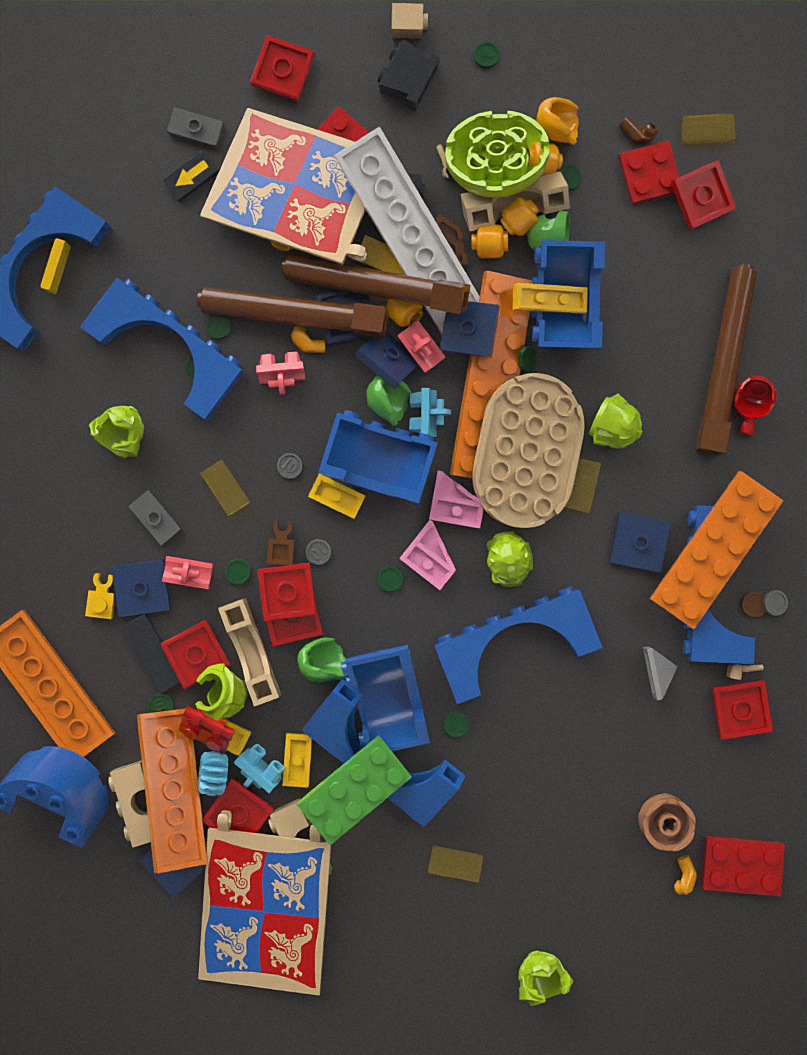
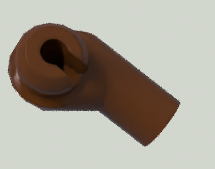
(639, 133)

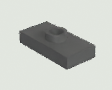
(195, 127)
(155, 517)

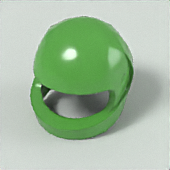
(549, 229)

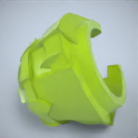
(616, 423)
(119, 430)
(509, 559)
(226, 695)
(542, 978)

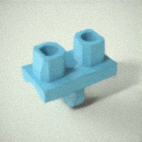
(431, 412)
(257, 770)

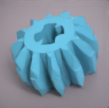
(212, 773)

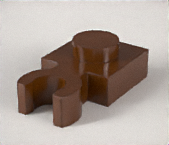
(281, 549)

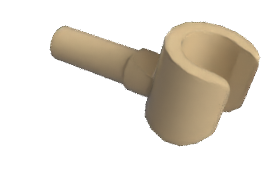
(442, 155)
(735, 671)

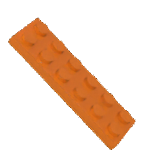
(716, 549)
(50, 687)
(171, 792)

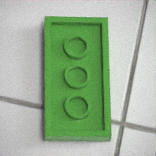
(354, 790)

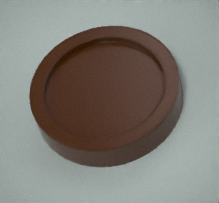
(753, 604)

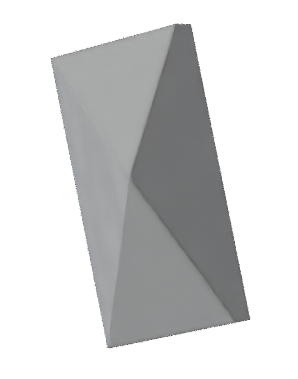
(659, 672)

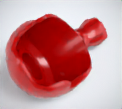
(754, 400)

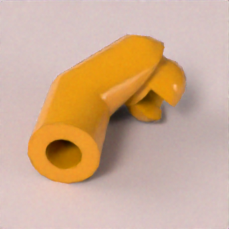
(305, 343)
(688, 878)

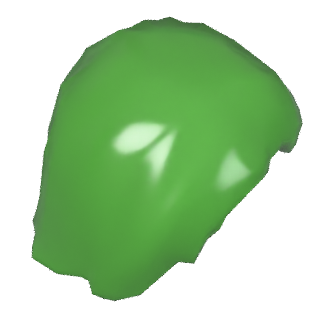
(387, 401)
(321, 660)

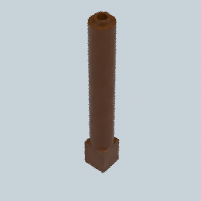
(439, 294)
(357, 318)
(715, 425)

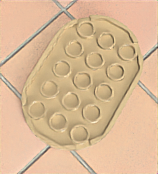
(528, 450)

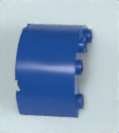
(575, 266)
(378, 457)
(389, 697)
(62, 784)

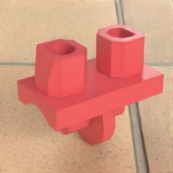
(421, 346)
(280, 374)
(187, 572)

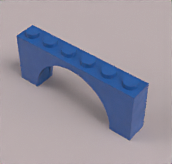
(56, 218)
(125, 308)
(563, 613)
(710, 639)
(335, 731)

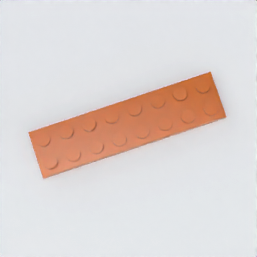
(488, 373)

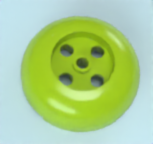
(503, 147)

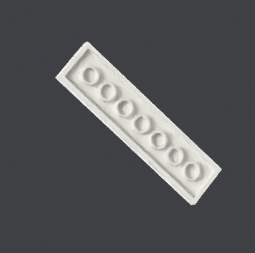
(401, 214)

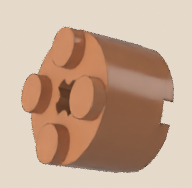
(680, 816)

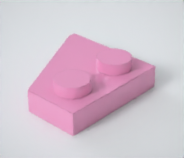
(454, 503)
(429, 557)

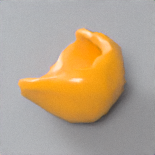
(559, 119)

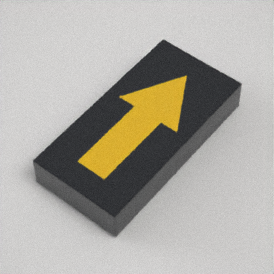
(191, 175)

